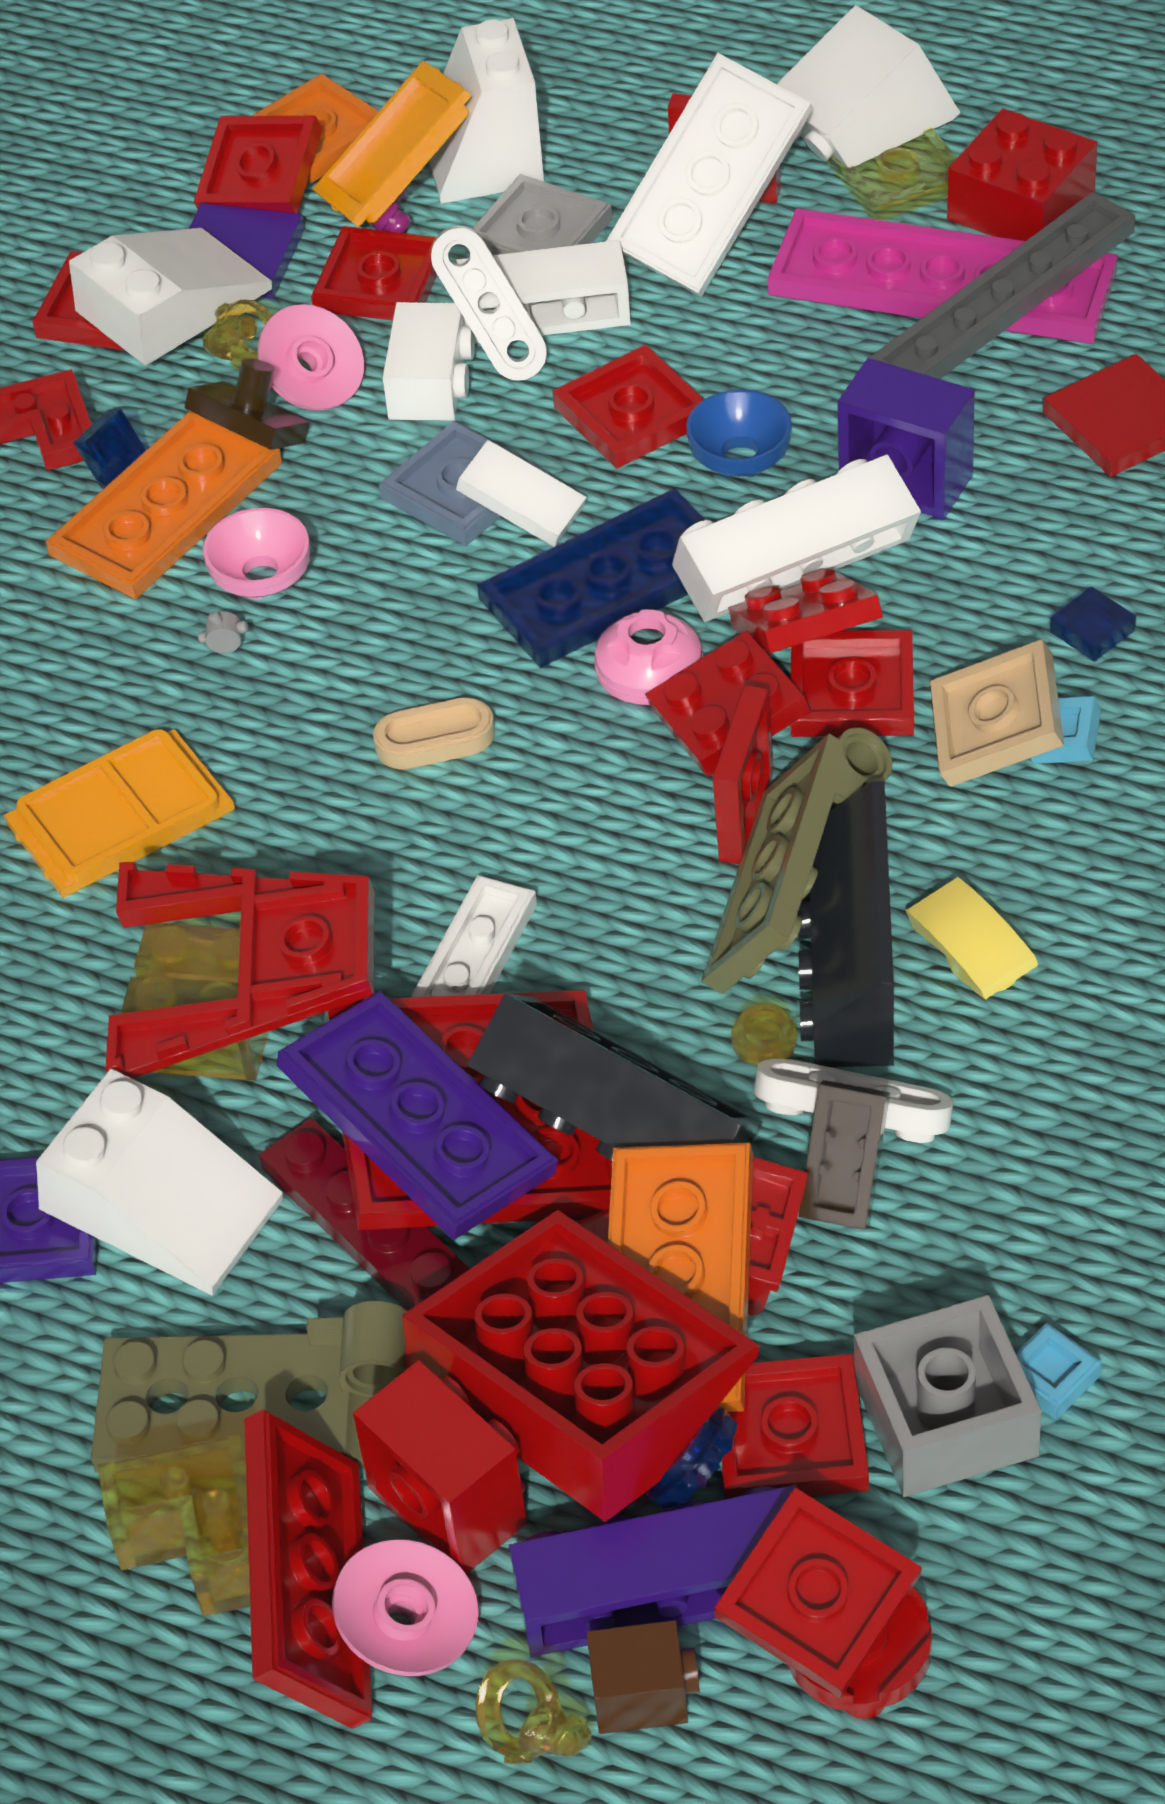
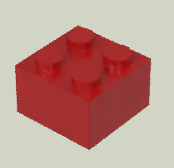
(1019, 176)
(442, 1465)

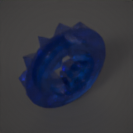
(696, 1461)

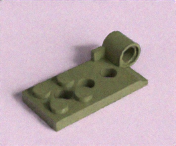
(782, 849)
(338, 1356)

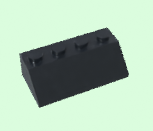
(850, 938)
(597, 1083)

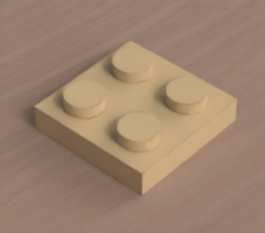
(996, 713)

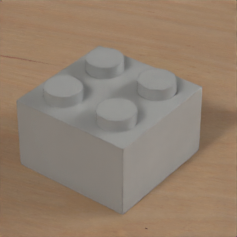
(947, 1395)

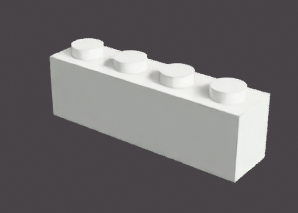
(801, 532)

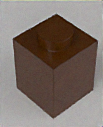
(640, 1676)

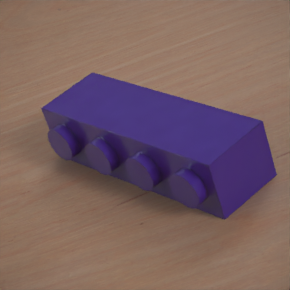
(637, 1568)

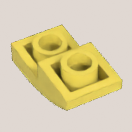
(973, 937)

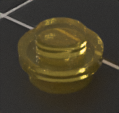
(763, 1034)

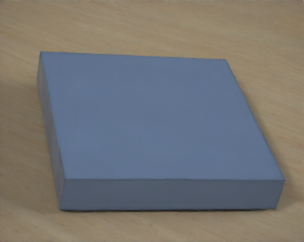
(428, 484)

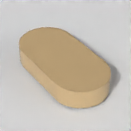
(434, 733)

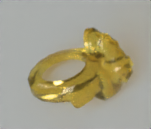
(230, 330)
(544, 1729)

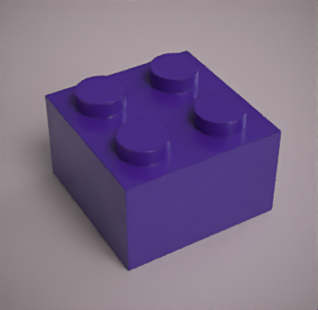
(918, 423)

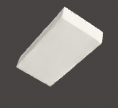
(521, 493)

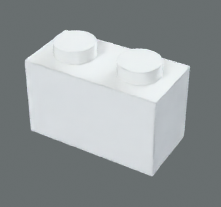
(426, 361)

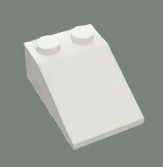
(159, 287)
(154, 1183)

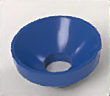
(739, 420)

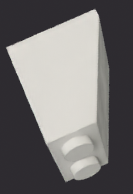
(867, 90)
(502, 122)

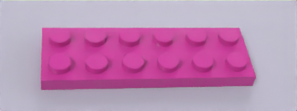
(917, 269)

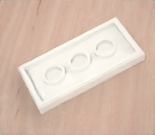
(710, 174)

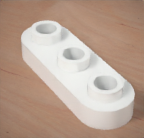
(493, 328)
(913, 1110)

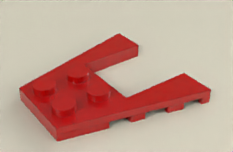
(299, 956)

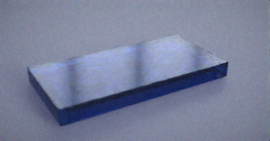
(592, 580)

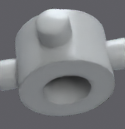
(223, 632)

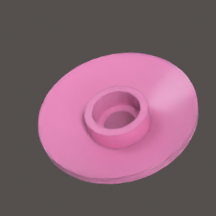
(324, 344)
(408, 1581)

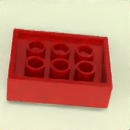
(580, 1359)

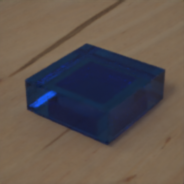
(109, 446)
(1092, 624)

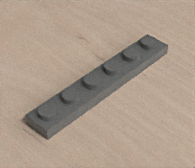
(1010, 288)

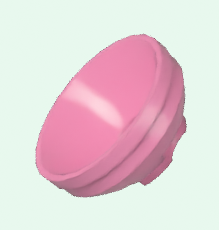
(255, 540)
(633, 669)

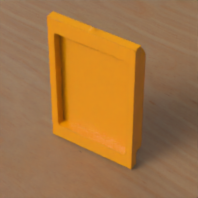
(394, 145)
(117, 810)

